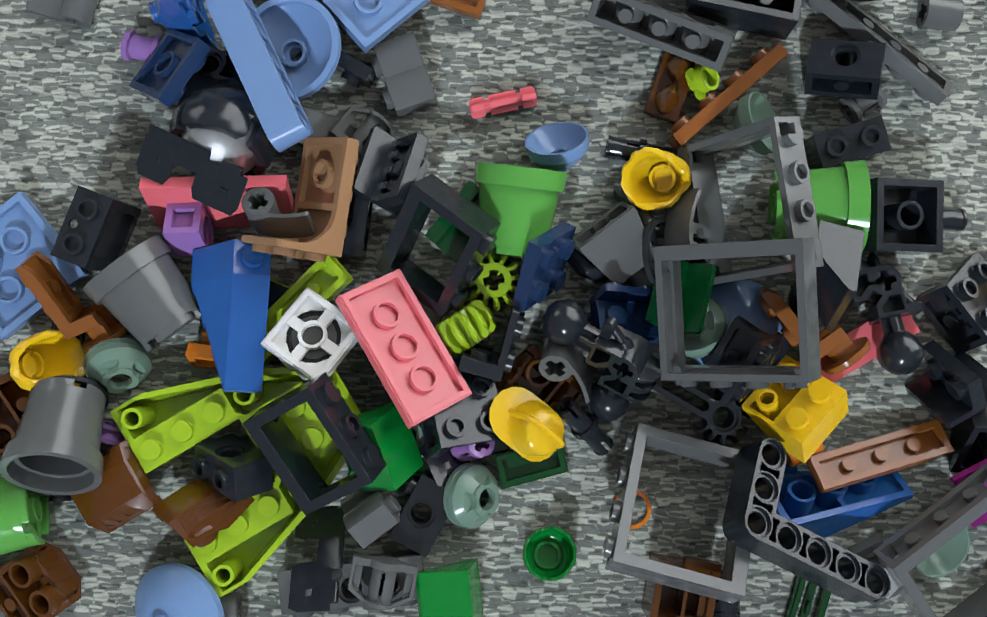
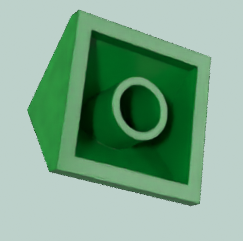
(395, 446)
(450, 590)

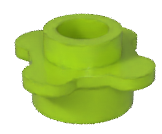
(702, 80)

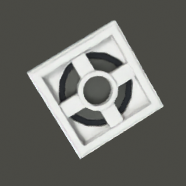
(314, 338)

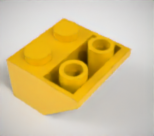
(798, 416)

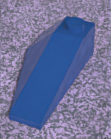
(186, 17)
(233, 305)
(838, 508)

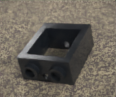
(86, 243)

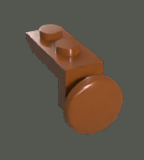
(64, 306)
(835, 343)

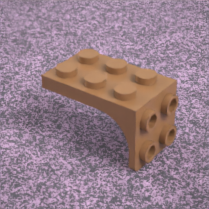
(323, 191)

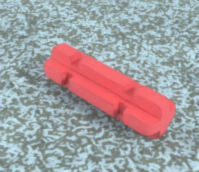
(503, 102)

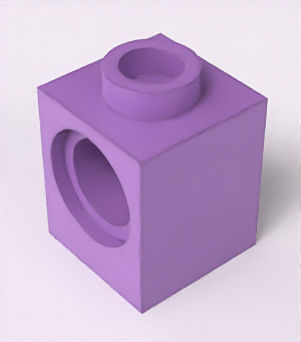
(187, 227)

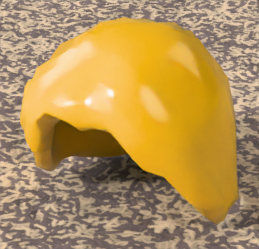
(654, 178)
(45, 356)

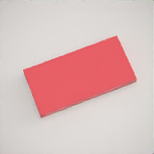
(179, 191)
(403, 347)

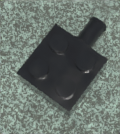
(910, 217)

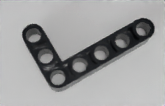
(753, 525)

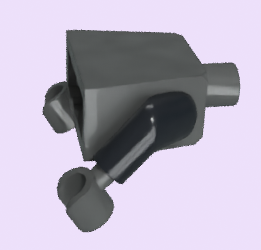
(613, 245)

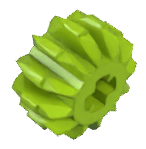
(503, 288)
(466, 327)

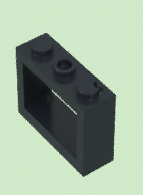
(462, 213)
(290, 459)

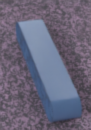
(260, 72)

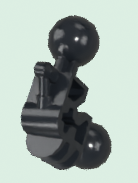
(611, 348)
(897, 349)

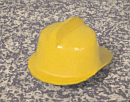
(526, 424)

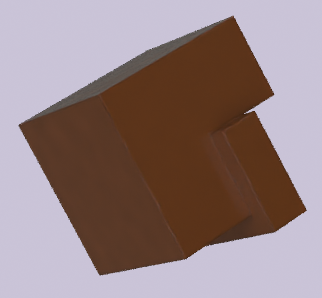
(672, 602)

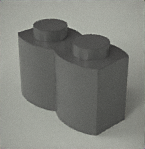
(404, 74)
(370, 514)

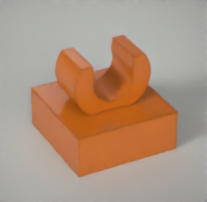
(200, 354)

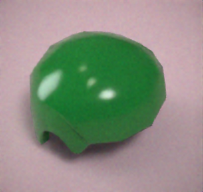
(549, 553)

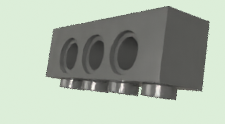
(666, 29)
(346, 598)

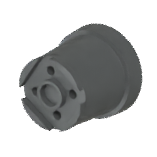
(146, 292)
(57, 440)

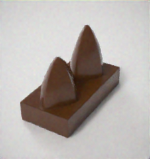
(669, 88)

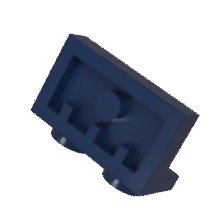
(625, 304)

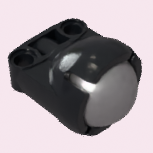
(221, 117)

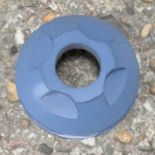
(557, 145)

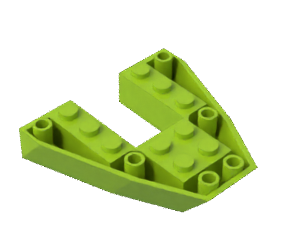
(174, 419)

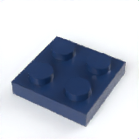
(170, 67)
(544, 266)

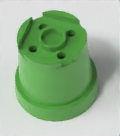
(839, 196)
(520, 200)
(22, 518)

